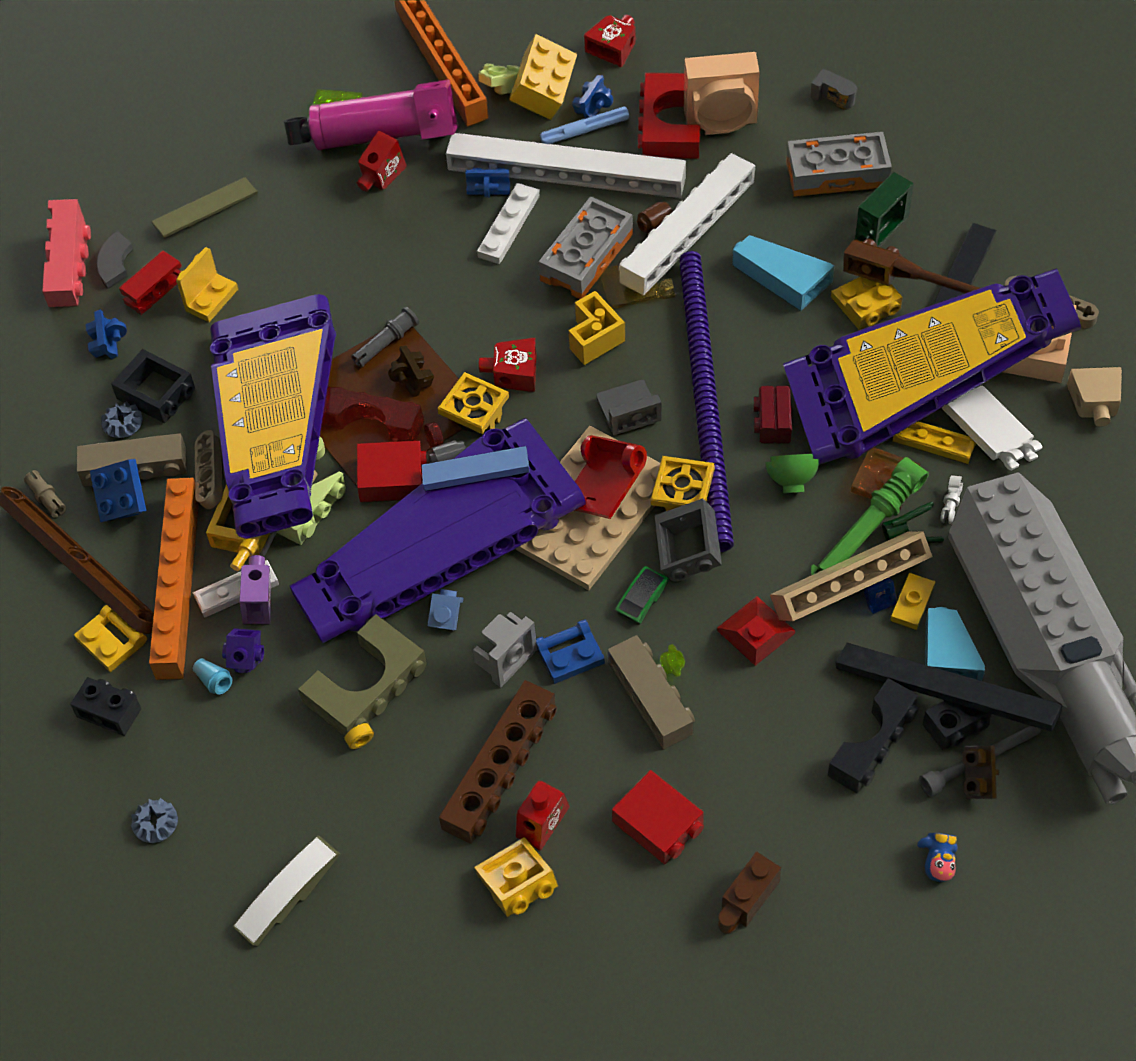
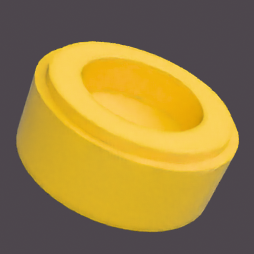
(359, 736)

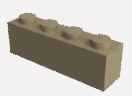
(154, 456)
(651, 692)

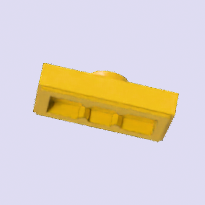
(913, 601)

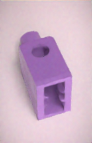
(255, 591)

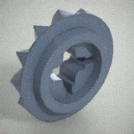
(132, 420)
(165, 825)

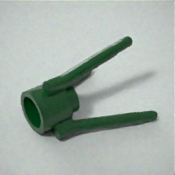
(899, 525)

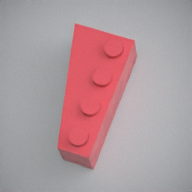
(65, 253)

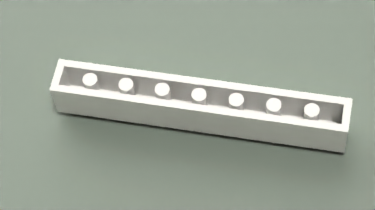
(686, 224)

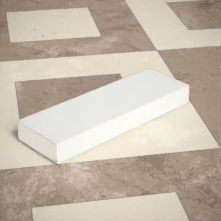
(223, 593)

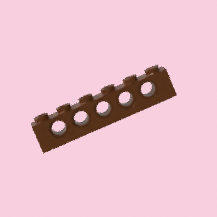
(528, 701)

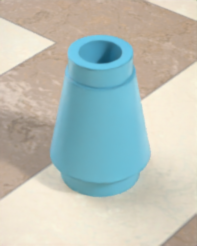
(213, 676)

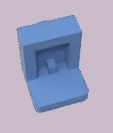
(444, 610)

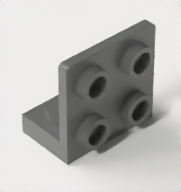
(629, 407)

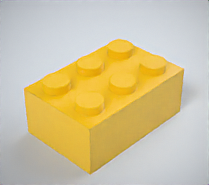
(543, 77)

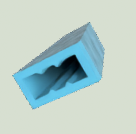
(782, 270)

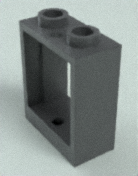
(671, 523)

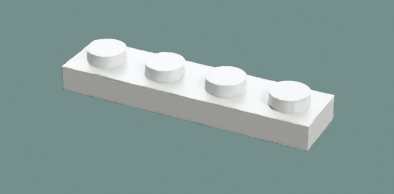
(508, 223)

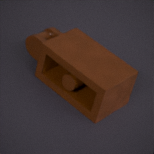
(748, 893)

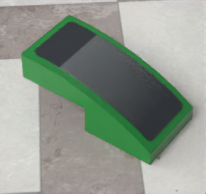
(641, 594)

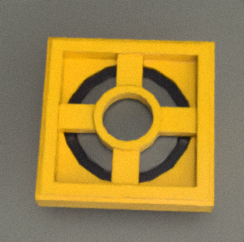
(471, 404)
(680, 482)

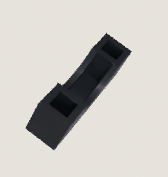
(856, 761)

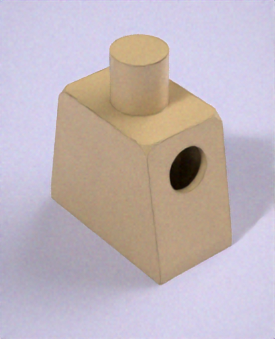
(1096, 392)

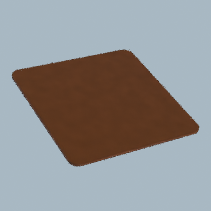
(375, 381)

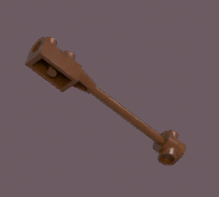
(883, 265)

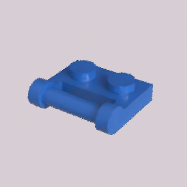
(571, 659)

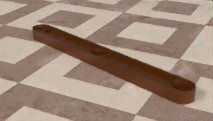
(77, 560)

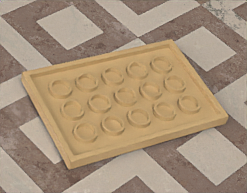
(587, 543)

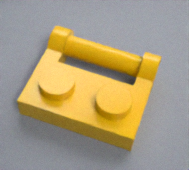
(104, 644)

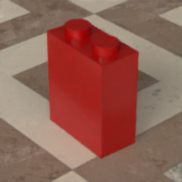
(389, 470)
(658, 817)

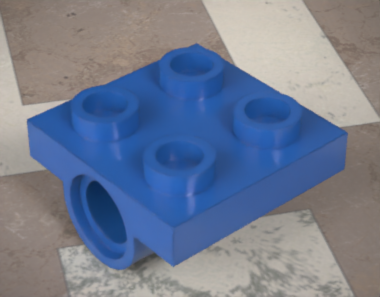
(118, 490)

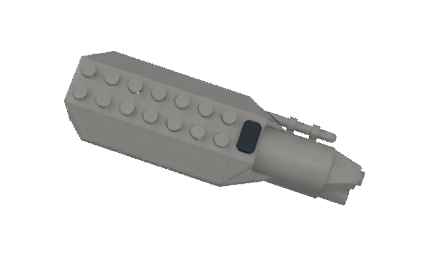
(1051, 621)

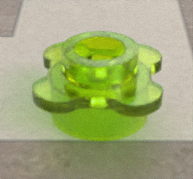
(672, 661)

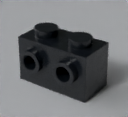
(106, 705)

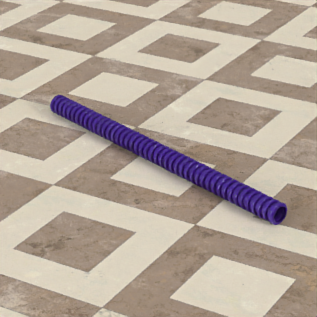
(705, 391)

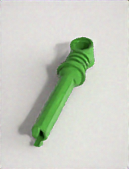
(904, 480)

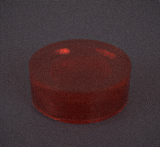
(433, 434)

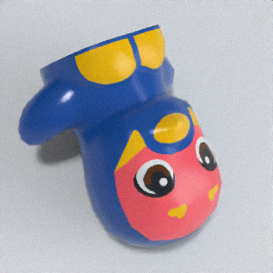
(941, 856)

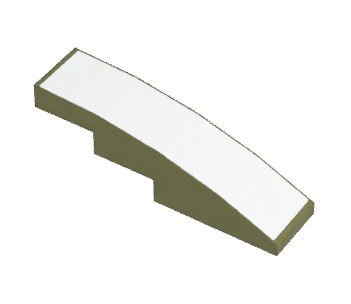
(286, 889)

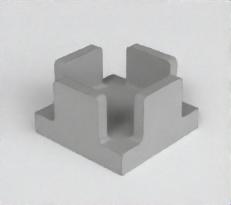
(514, 646)

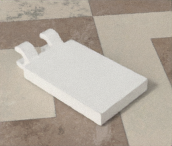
(993, 427)

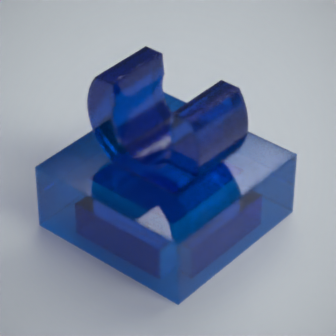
(880, 595)

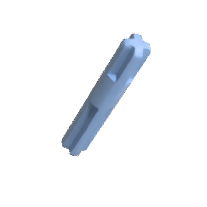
(583, 126)

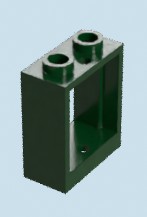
(884, 210)

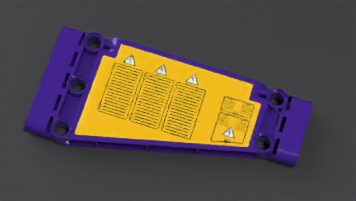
(922, 361)

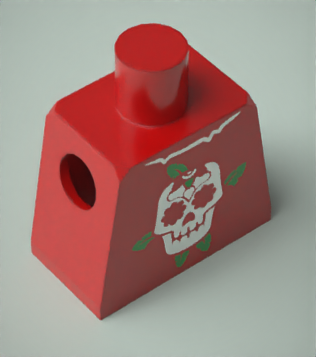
(611, 39)
(380, 162)
(512, 364)
(543, 809)

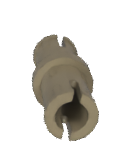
(44, 493)

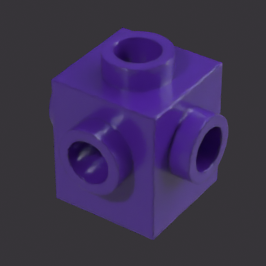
(243, 650)

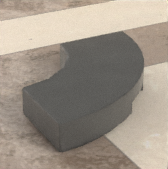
(112, 257)

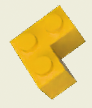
(597, 328)

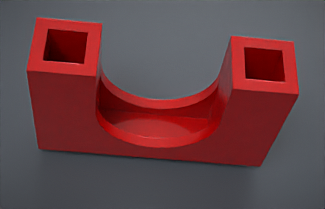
(659, 137)

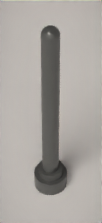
(933, 782)

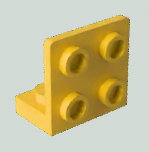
(202, 288)

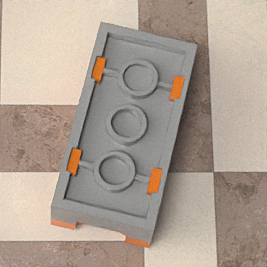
(838, 163)
(586, 247)

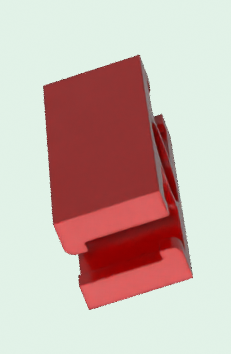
(151, 282)

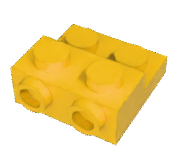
(867, 301)
(517, 877)

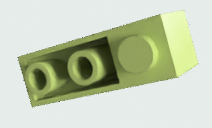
(322, 498)

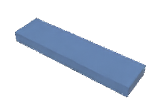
(475, 468)

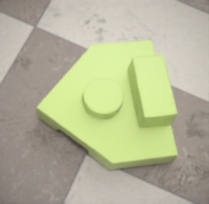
(499, 77)

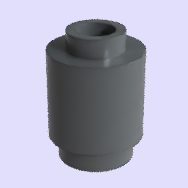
(446, 451)

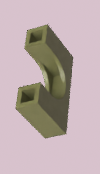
(349, 709)

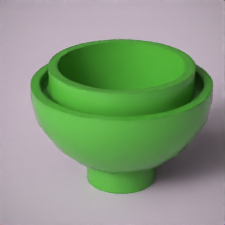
(792, 471)

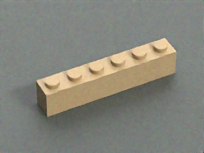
(851, 575)

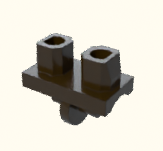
(407, 371)
(980, 772)

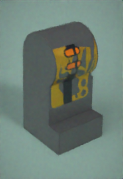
(834, 88)

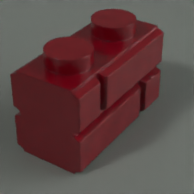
(774, 414)

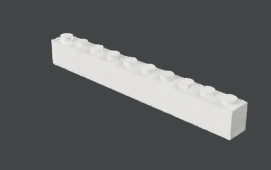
(568, 165)

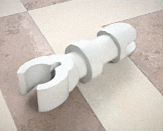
(951, 499)

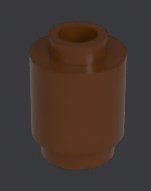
(653, 216)

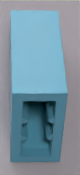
(950, 645)

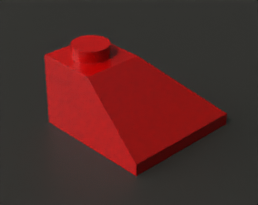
(756, 630)

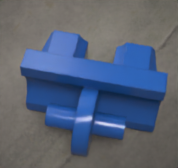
(594, 98)
(488, 181)
(107, 333)

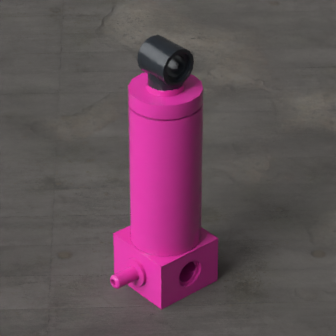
(421, 111)

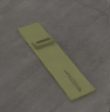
(204, 207)

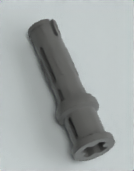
(393, 330)

